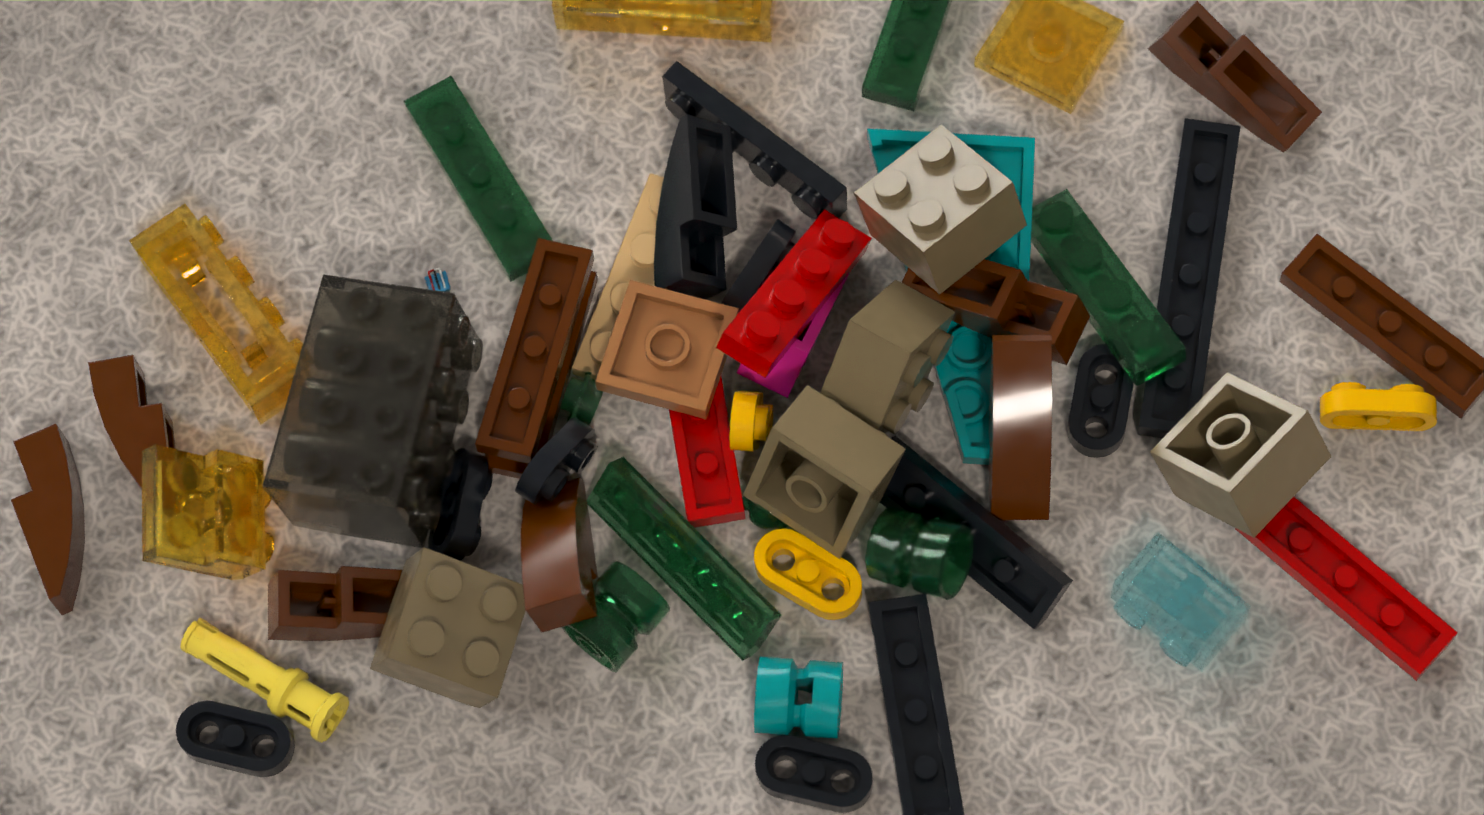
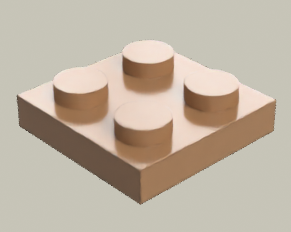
(666, 349)

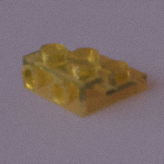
(205, 512)

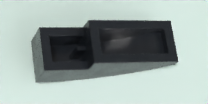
(695, 209)

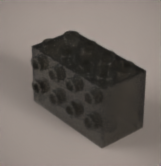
(374, 411)

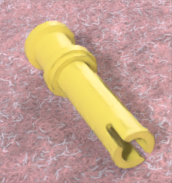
(284, 690)

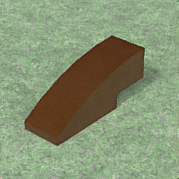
(1235, 77)
(1003, 302)
(125, 411)
(1020, 427)
(52, 513)
(558, 559)
(330, 605)

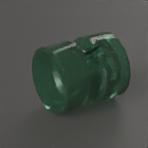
(927, 556)
(624, 608)

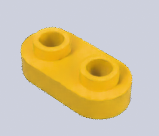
(1399, 408)
(749, 421)
(809, 575)

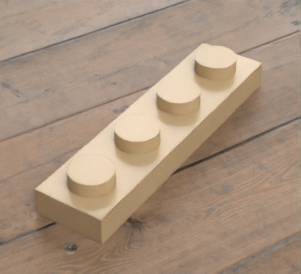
(633, 263)

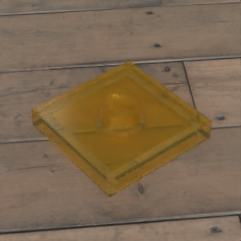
(1050, 48)

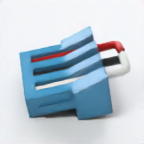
(437, 282)

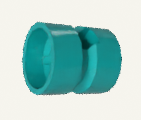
(777, 697)

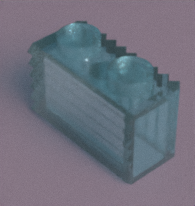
(1178, 603)

